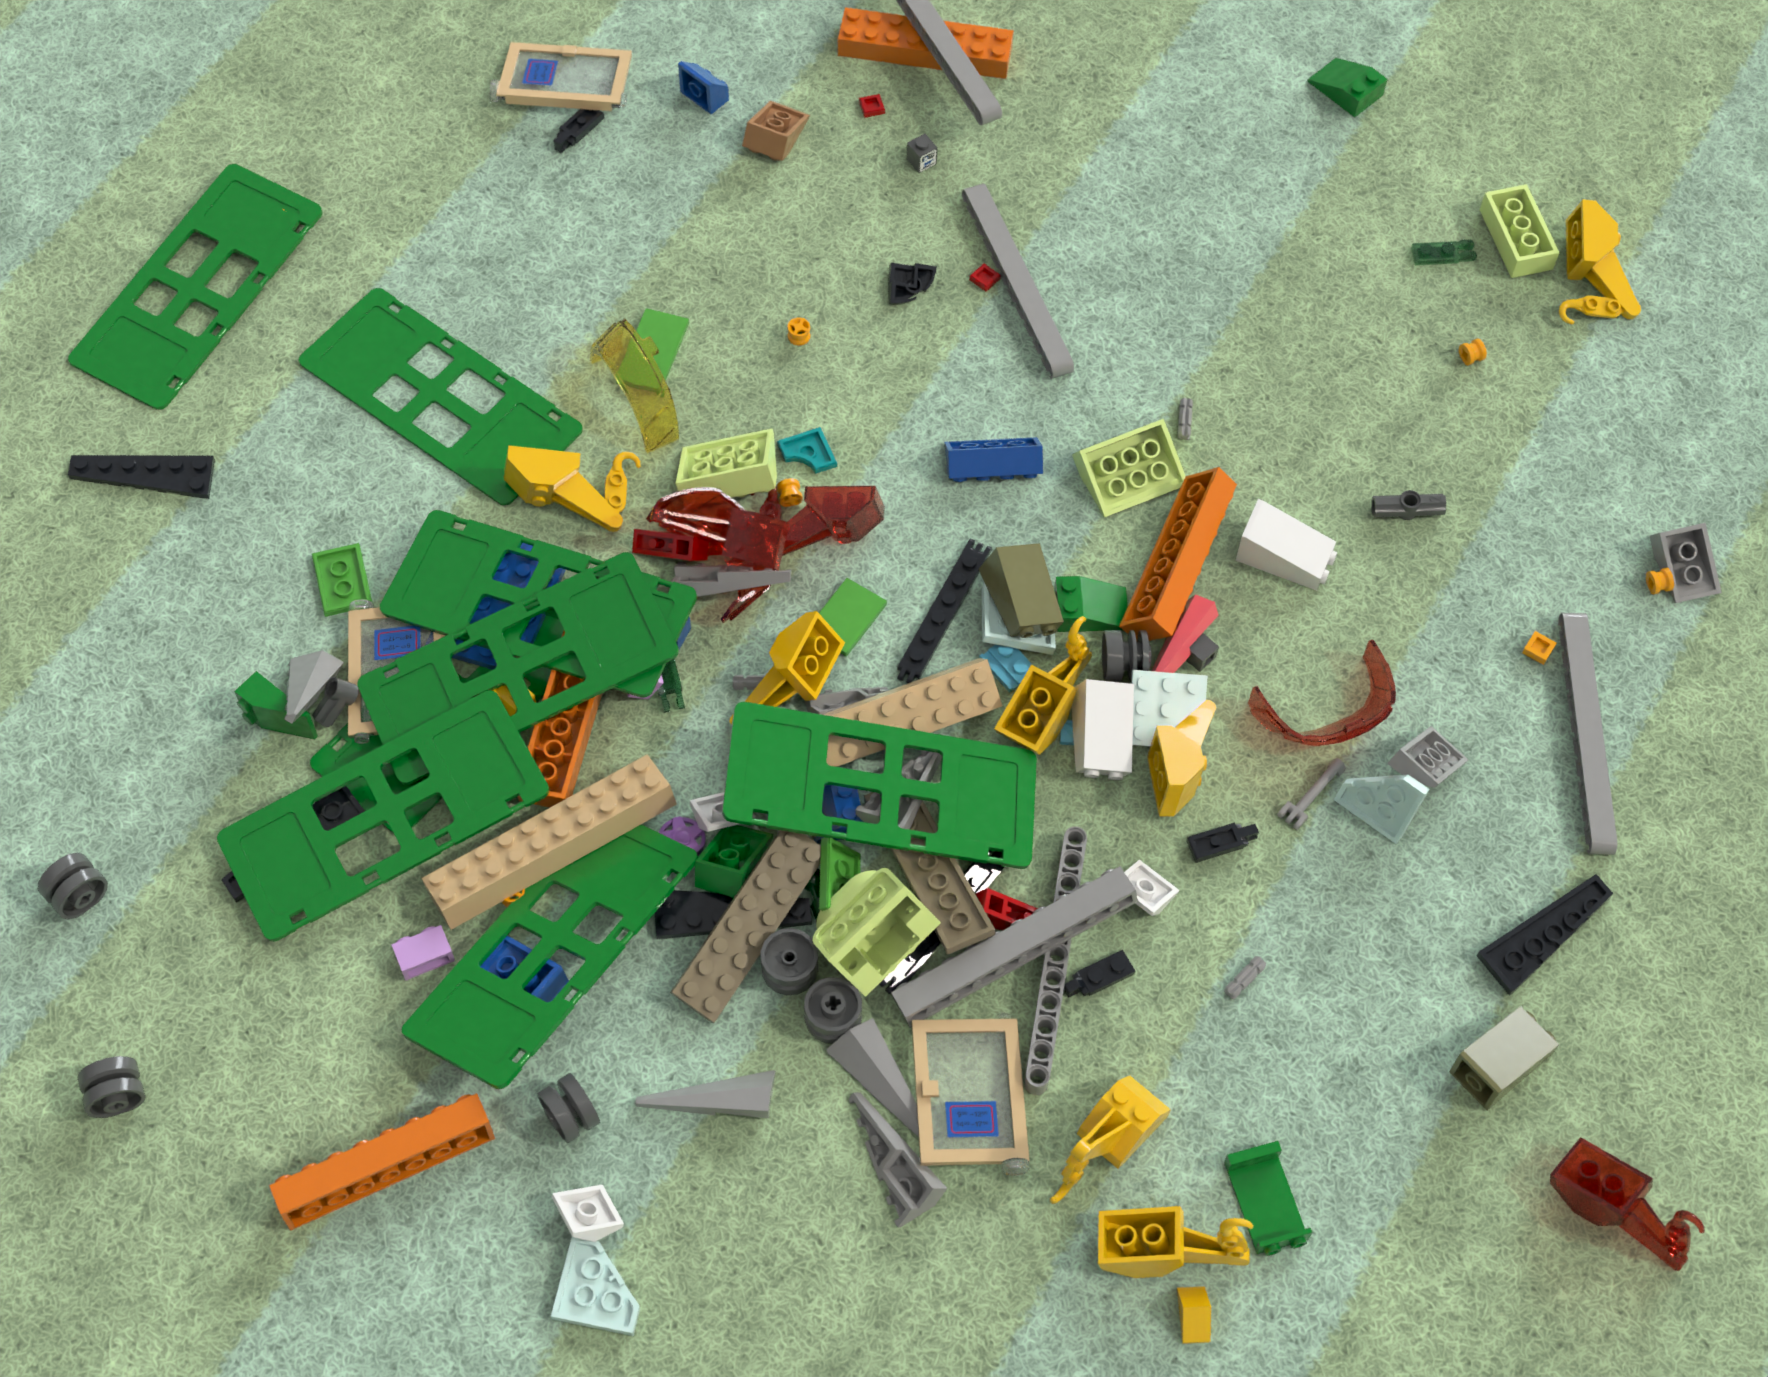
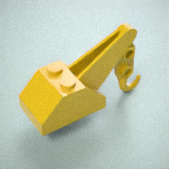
(1591, 254)
(553, 476)
(801, 661)
(1045, 698)
(1178, 761)
(1113, 1129)
(1156, 1242)

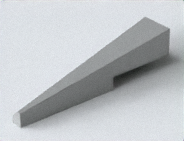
(725, 578)
(307, 680)
(834, 700)
(919, 769)
(869, 1061)
(737, 1096)
(911, 1186)

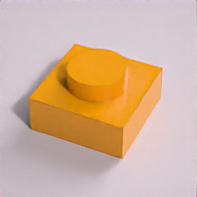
(1539, 647)

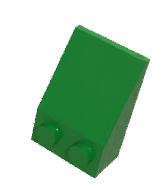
(1349, 84)
(1096, 600)
(265, 706)
(730, 859)

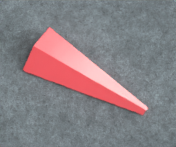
(1192, 623)

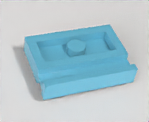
(1007, 665)

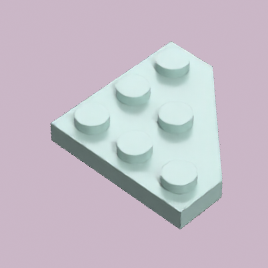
(996, 633)
(1163, 701)
(1383, 802)
(593, 1291)

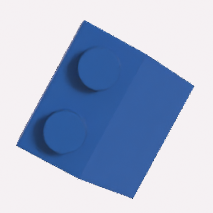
(702, 87)
(839, 803)

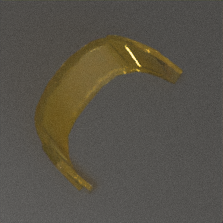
(641, 381)

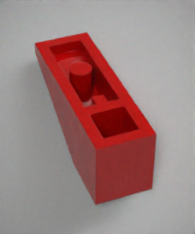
(669, 545)
(1003, 909)

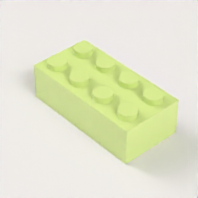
(1519, 231)

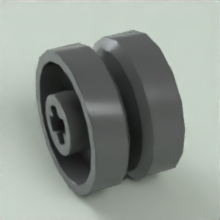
(72, 885)
(789, 961)
(832, 1008)
(111, 1087)
(565, 1109)

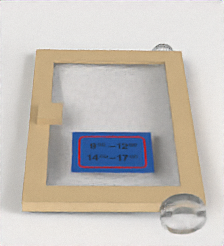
(563, 77)
(373, 644)
(970, 1093)

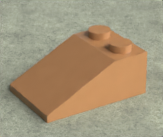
(774, 130)

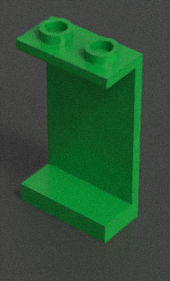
(1266, 1199)

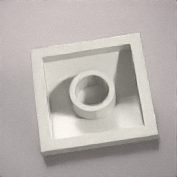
(709, 812)
(1151, 888)
(588, 1212)

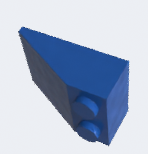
(510, 954)

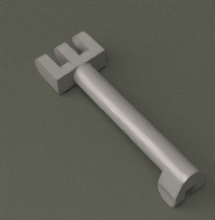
(1336, 767)

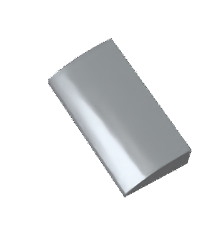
(1428, 758)

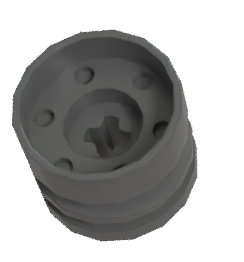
(1124, 655)

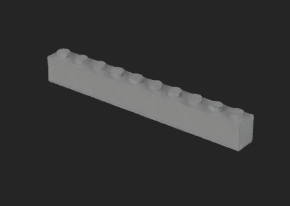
(1015, 946)

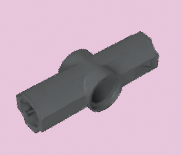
(1398, 505)

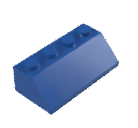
(994, 458)

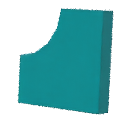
(809, 449)

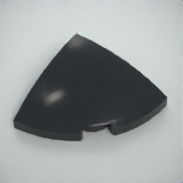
(908, 280)

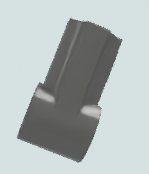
(337, 695)

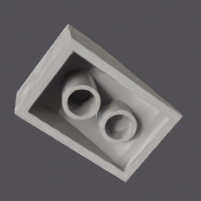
(1690, 560)

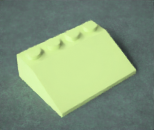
(732, 464)
(1130, 468)

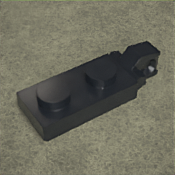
(576, 128)
(1221, 841)
(1100, 975)

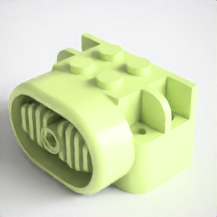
(872, 927)

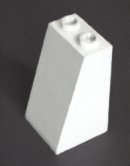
(1285, 547)
(1103, 728)

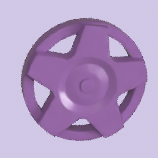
(684, 834)

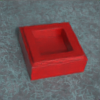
(872, 105)
(985, 277)

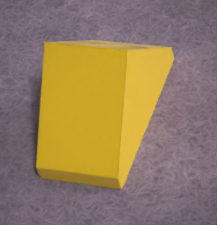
(1194, 1314)

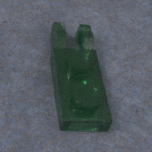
(1443, 252)
(671, 685)

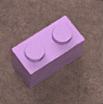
(423, 952)

